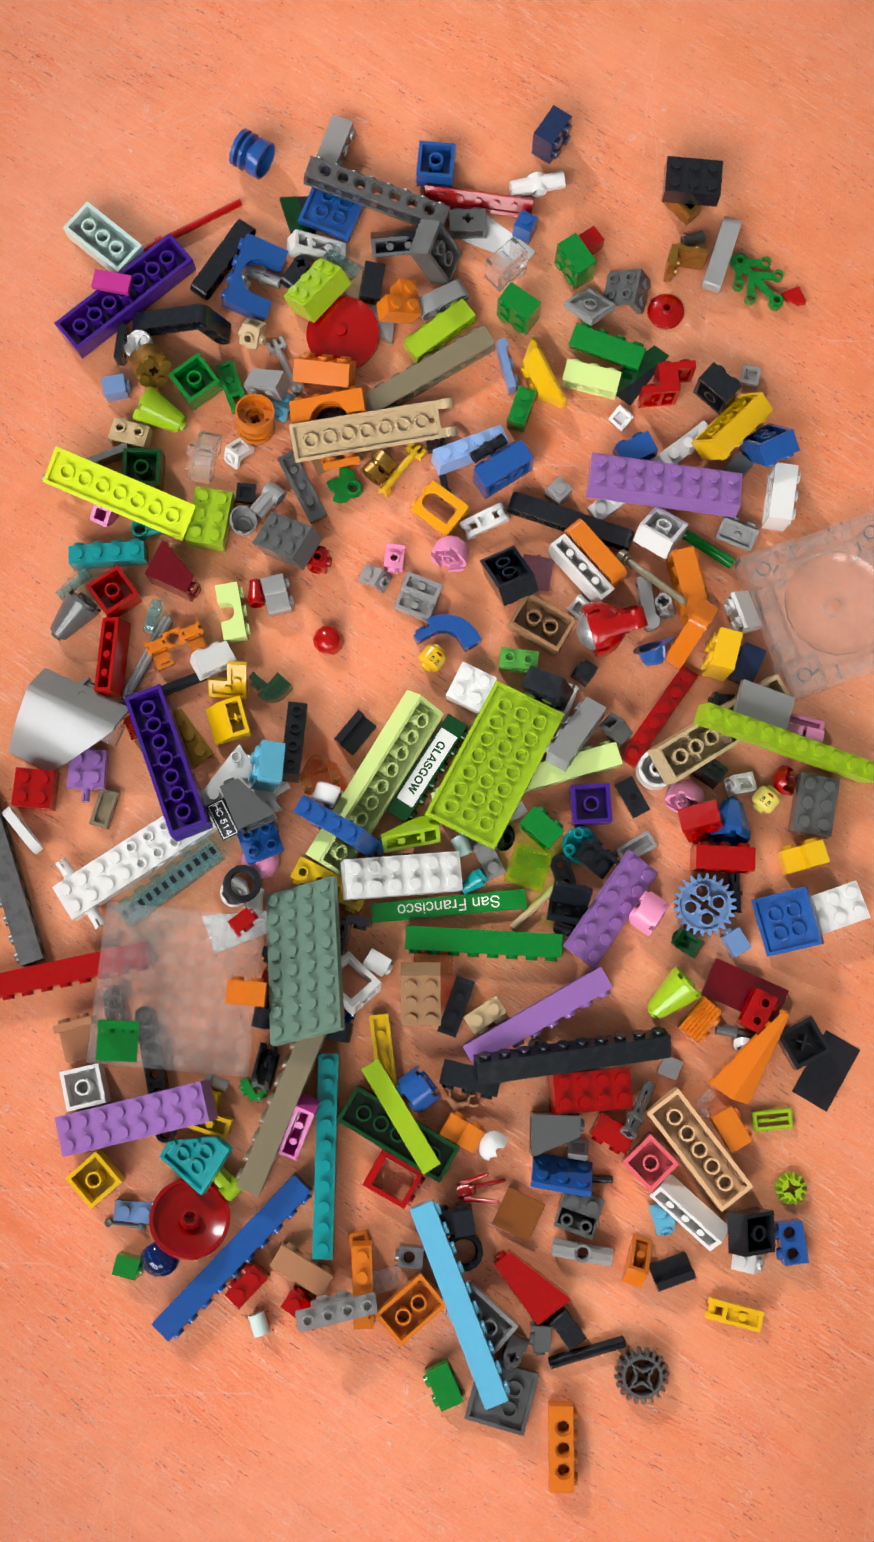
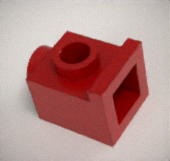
(243, 921)

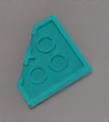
(197, 1159)

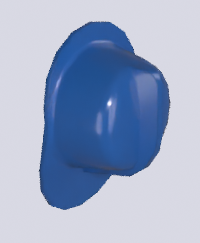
(654, 652)

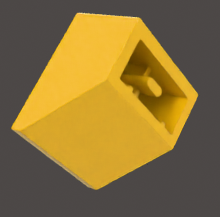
(229, 720)

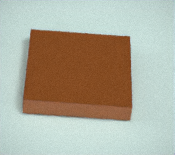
(518, 1214)

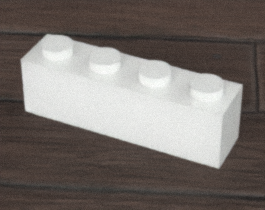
(580, 569)
(690, 1212)

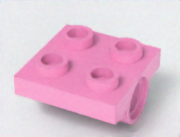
(807, 727)

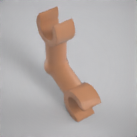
(458, 1105)

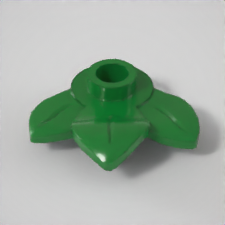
(342, 486)

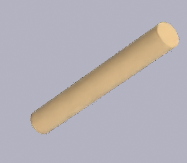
(532, 908)

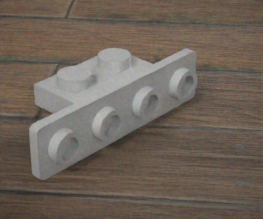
(335, 1309)

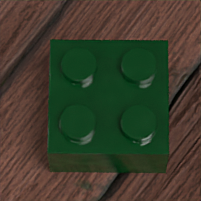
(145, 466)

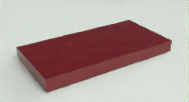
(733, 986)

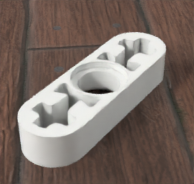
(22, 830)

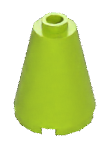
(159, 412)
(673, 994)

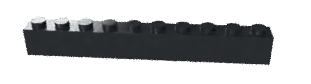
(571, 1056)

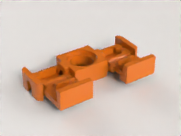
(158, 646)

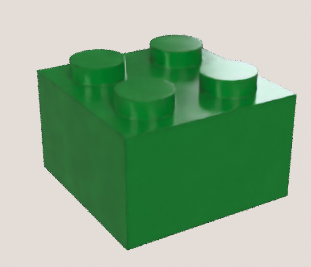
(575, 261)
(518, 308)
(195, 381)
(541, 827)

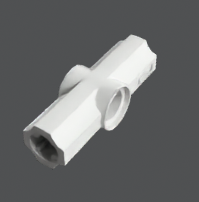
(537, 184)

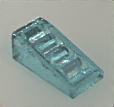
(350, 267)

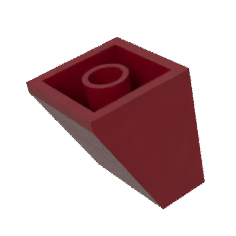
(171, 574)

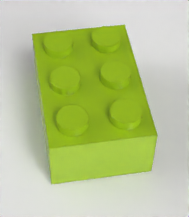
(317, 289)
(211, 519)

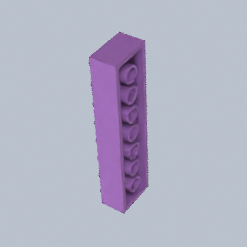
(664, 485)
(542, 1014)
(136, 1118)

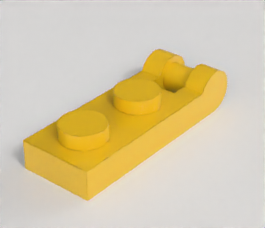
(735, 1314)

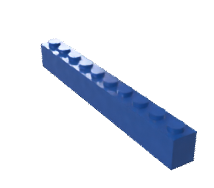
(231, 1257)

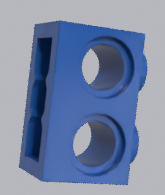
(795, 1240)

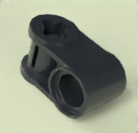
(294, 273)

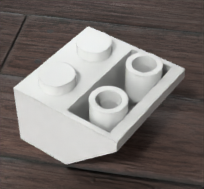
(742, 612)

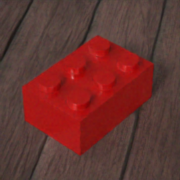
(722, 858)

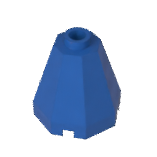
(734, 821)

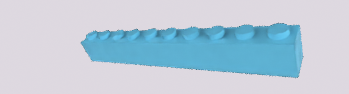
(459, 1304)

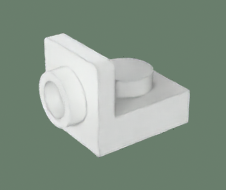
(236, 452)
(740, 784)

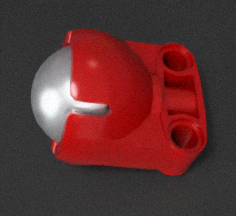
(605, 626)

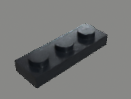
(456, 1006)

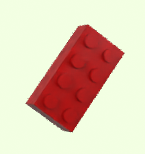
(590, 1090)

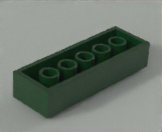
(370, 1120)

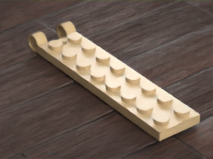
(369, 430)

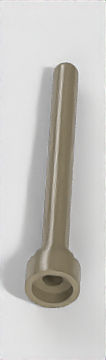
(627, 560)

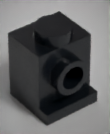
(584, 672)

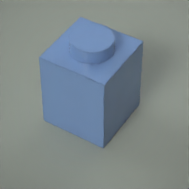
(116, 387)
(735, 941)

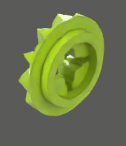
(782, 1184)

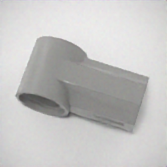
(270, 496)
(665, 606)

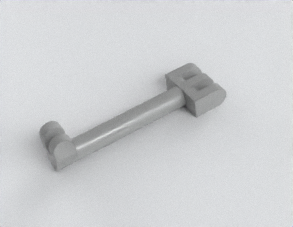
(295, 387)

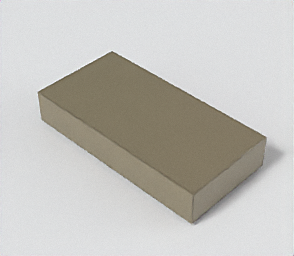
(104, 808)

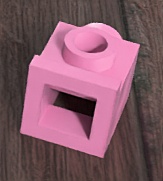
(394, 550)

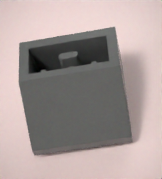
(579, 1214)

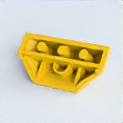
(540, 376)

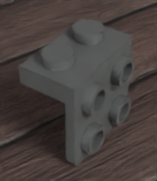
(628, 288)

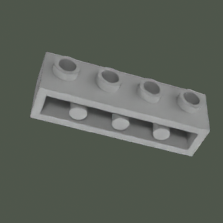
(575, 734)

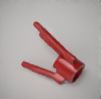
(467, 1189)

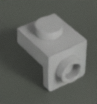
(375, 577)

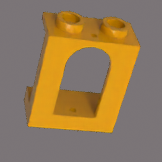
(445, 529)

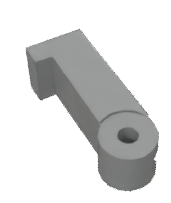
(646, 599)

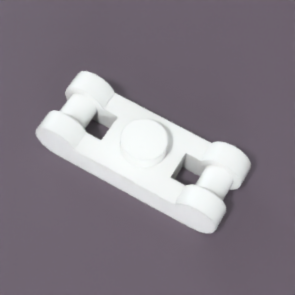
(484, 521)

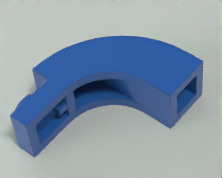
(451, 625)

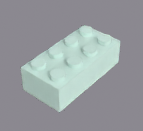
(102, 239)

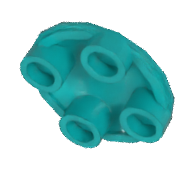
(573, 839)

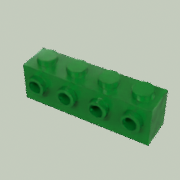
(607, 347)

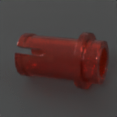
(128, 722)

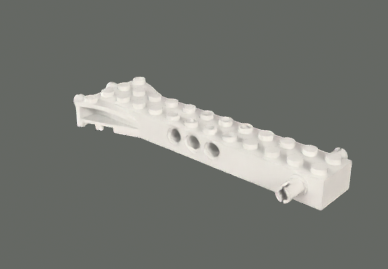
(145, 851)

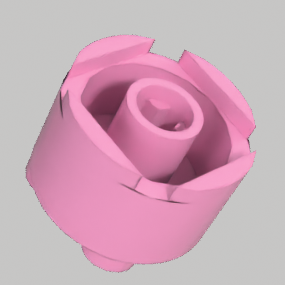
(649, 912)

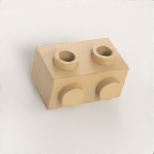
(133, 434)
(484, 1015)

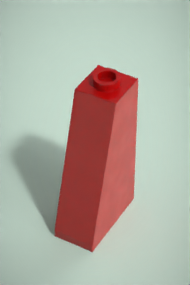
(531, 1287)

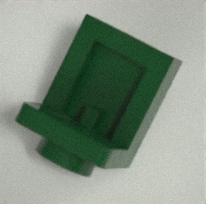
(687, 942)

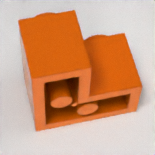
(401, 304)
(246, 992)

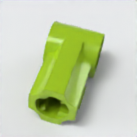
(227, 1184)

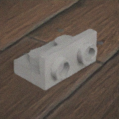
(738, 533)

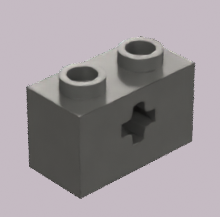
(474, 229)

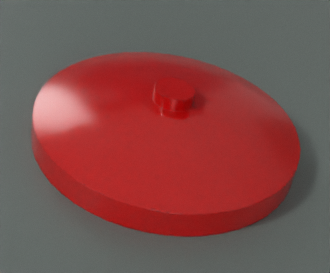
(345, 330)
(188, 1223)

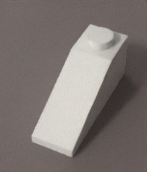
(312, 245)

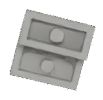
(418, 596)

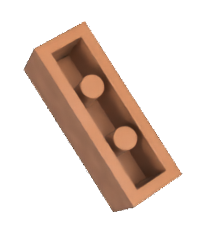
(302, 1268)

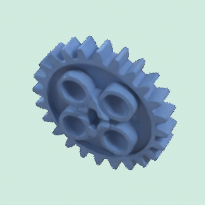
(694, 919)

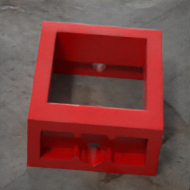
(409, 1197)

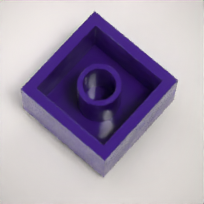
(590, 804)

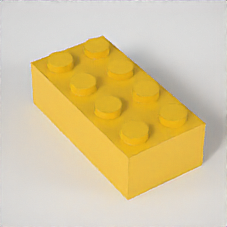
(732, 426)

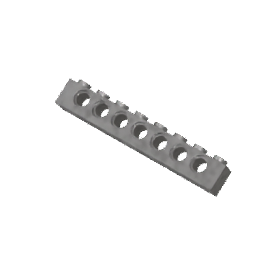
(366, 197)

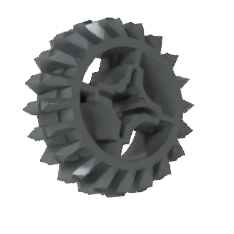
(636, 1380)

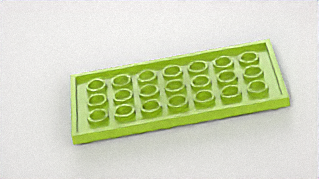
(495, 765)

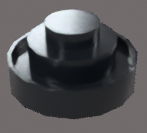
(506, 840)

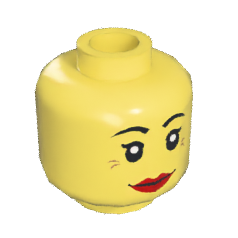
(766, 799)

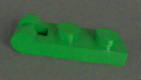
(230, 382)

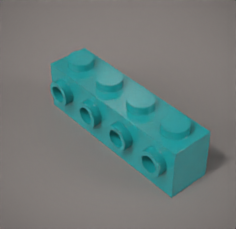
(108, 554)

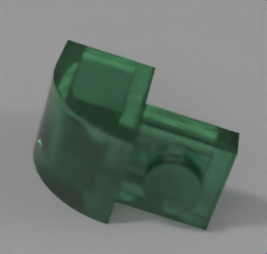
(272, 692)

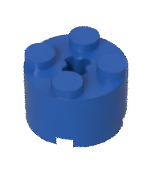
(418, 1089)

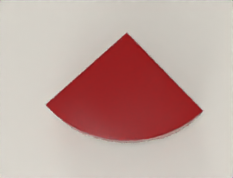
(794, 296)

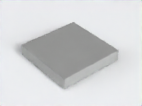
(589, 305)

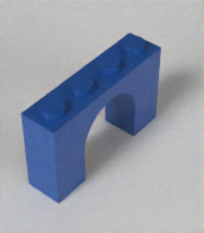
(252, 252)
(337, 825)

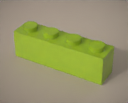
(439, 331)

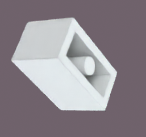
(211, 660)

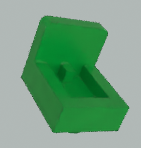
(252, 1093)

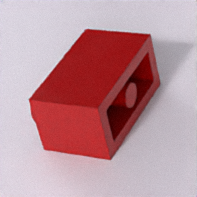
(608, 1130)

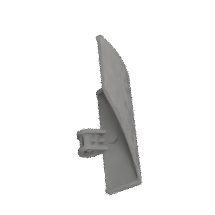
(61, 720)

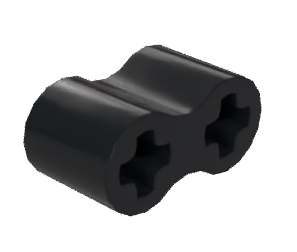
(567, 1328)

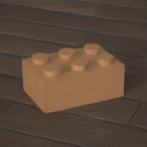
(541, 624)
(420, 993)

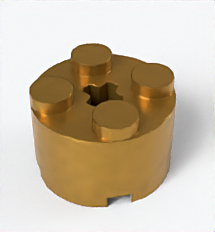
(150, 366)

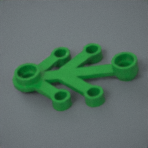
(755, 278)

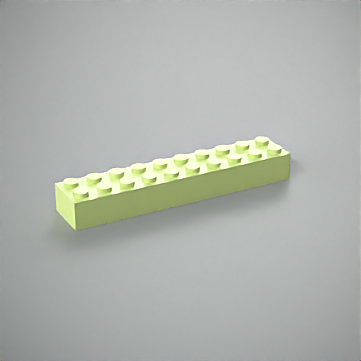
(379, 775)

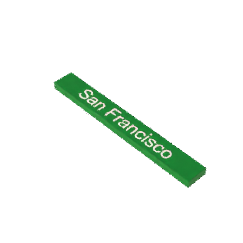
(448, 906)

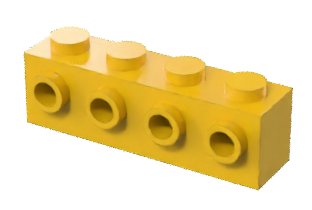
(308, 871)

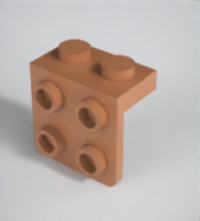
(74, 1036)

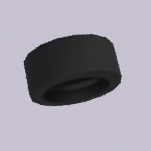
(256, 884)
(479, 1251)

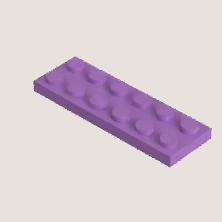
(610, 909)

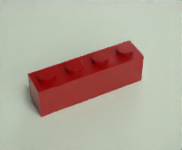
(112, 657)

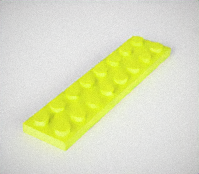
(119, 493)

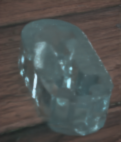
(153, 616)

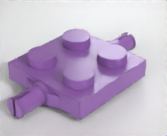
(88, 772)

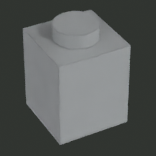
(558, 491)

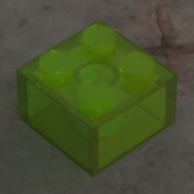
(528, 868)

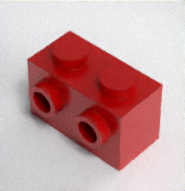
(757, 1010)
(242, 1289)
(296, 1300)

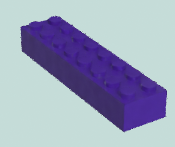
(101, 312)
(168, 763)

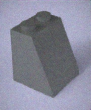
(245, 806)
(553, 1130)

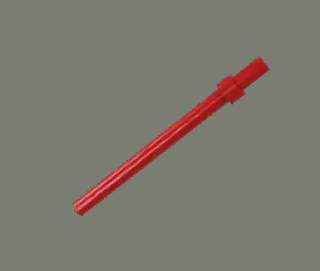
(199, 222)

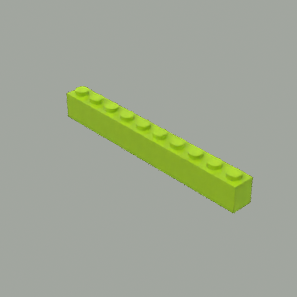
(784, 743)

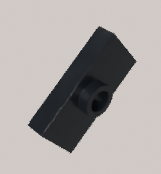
(632, 797)

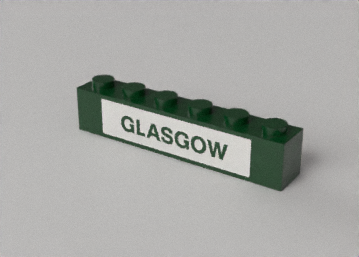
(427, 768)

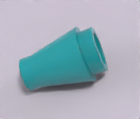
(474, 881)

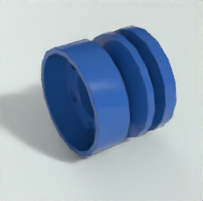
(252, 153)

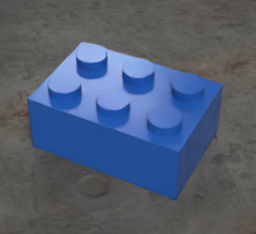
(769, 445)
(503, 468)

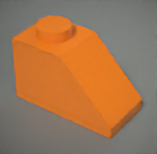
(637, 1261)

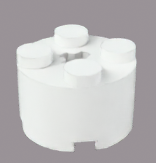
(646, 776)

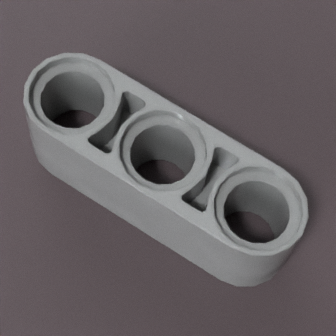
(442, 298)

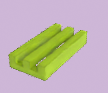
(755, 1121)

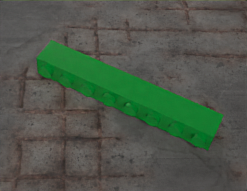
(483, 942)

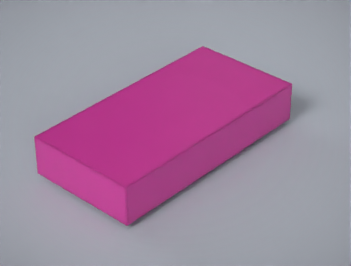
(111, 282)

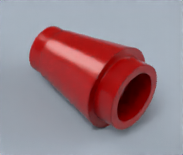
(256, 595)

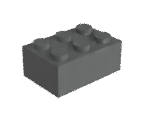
(435, 251)
(287, 540)
(813, 805)

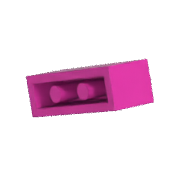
(299, 1126)

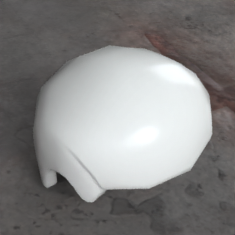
(136, 339)
(238, 886)
(490, 1142)

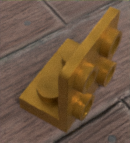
(686, 257)

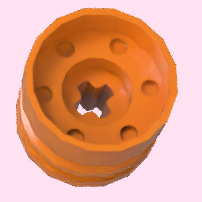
(255, 418)

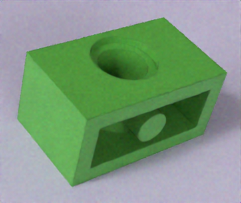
(517, 660)

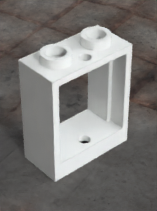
(367, 993)

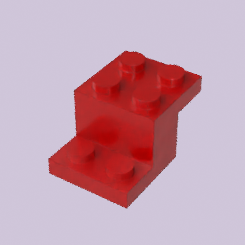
(666, 383)

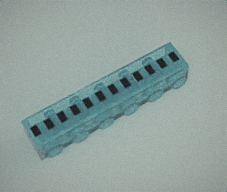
(177, 875)

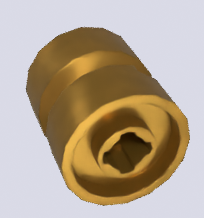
(380, 461)

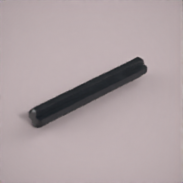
(587, 1352)

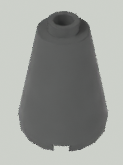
(73, 614)

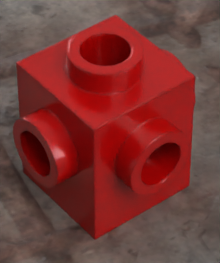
(321, 565)

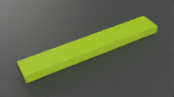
(400, 1116)

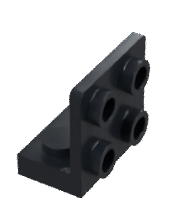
(359, 923)

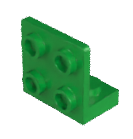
(117, 1040)

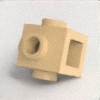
(252, 333)

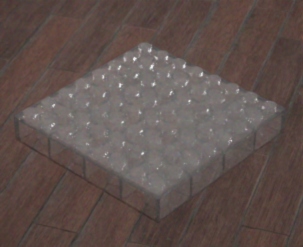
(173, 978)

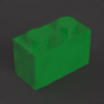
(521, 409)
(443, 1384)

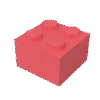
(649, 1162)

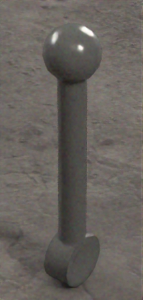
(109, 1222)

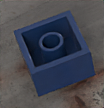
(552, 135)

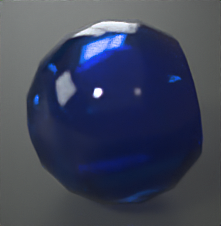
(157, 1262)

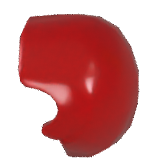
(328, 640)
(783, 781)

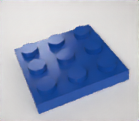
(330, 214)
(787, 921)

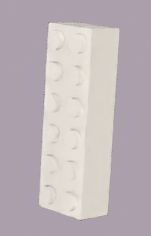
(401, 875)

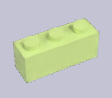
(591, 378)

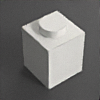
(378, 963)

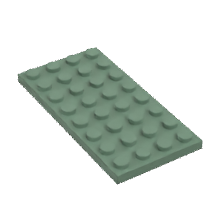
(304, 962)

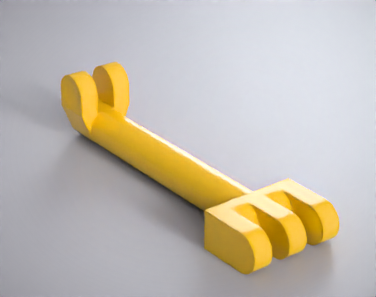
(412, 454)

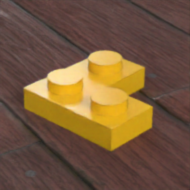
(233, 685)

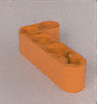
(596, 552)
(691, 633)

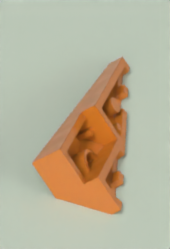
(745, 1071)

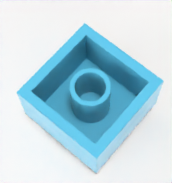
(267, 766)

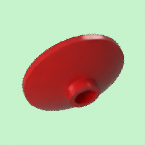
(662, 318)

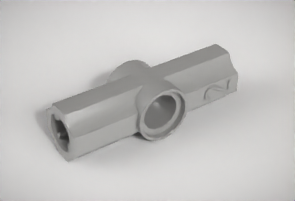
(595, 1254)

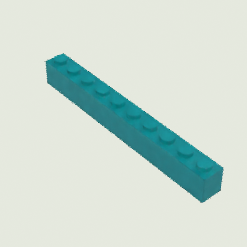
(326, 1156)

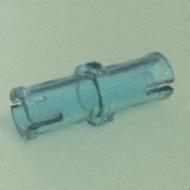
(74, 582)

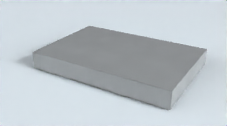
(764, 704)

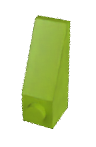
(411, 834)

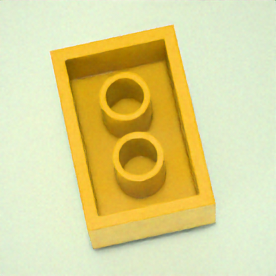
(721, 654)

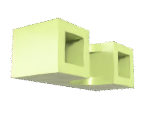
(236, 628)

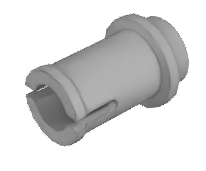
(217, 1082)

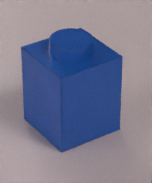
(525, 226)

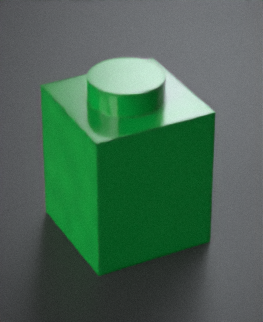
(127, 1266)

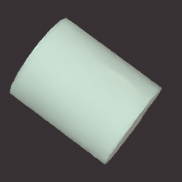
(462, 845)
(259, 1323)

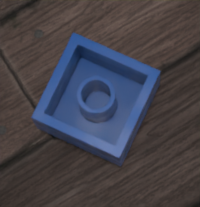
(435, 163)

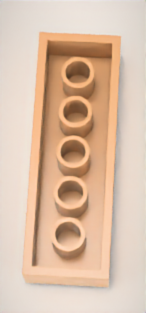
(698, 1149)

